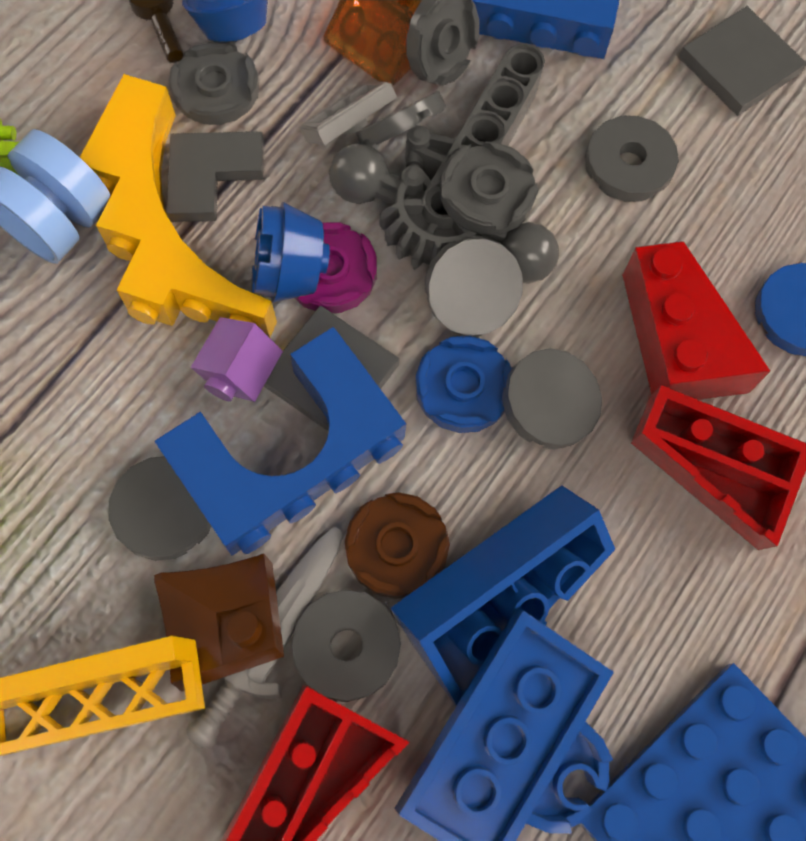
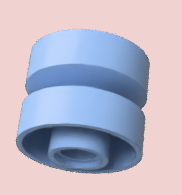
(47, 194)

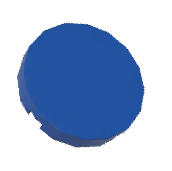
(783, 308)
(462, 384)

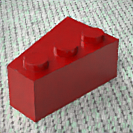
(686, 327)
(725, 462)
(312, 771)

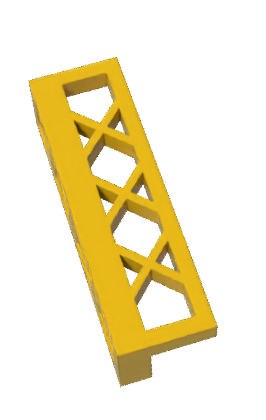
(102, 672)

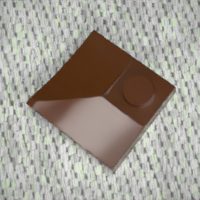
(227, 612)

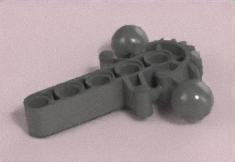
(411, 220)

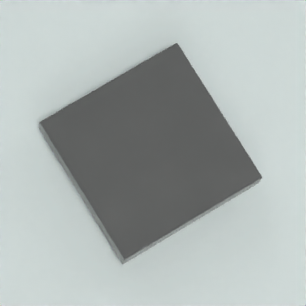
(742, 60)
(284, 383)

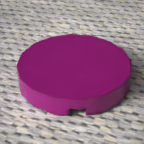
(349, 272)

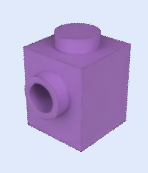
(236, 360)

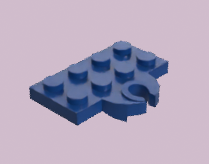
(514, 742)

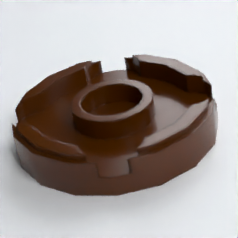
(396, 544)

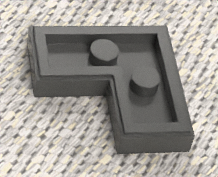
(200, 162)

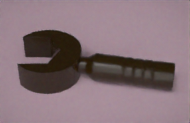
(157, 12)

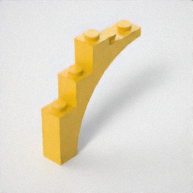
(162, 269)

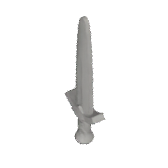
(292, 600)

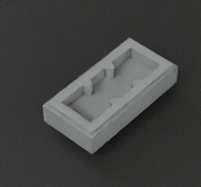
(348, 113)

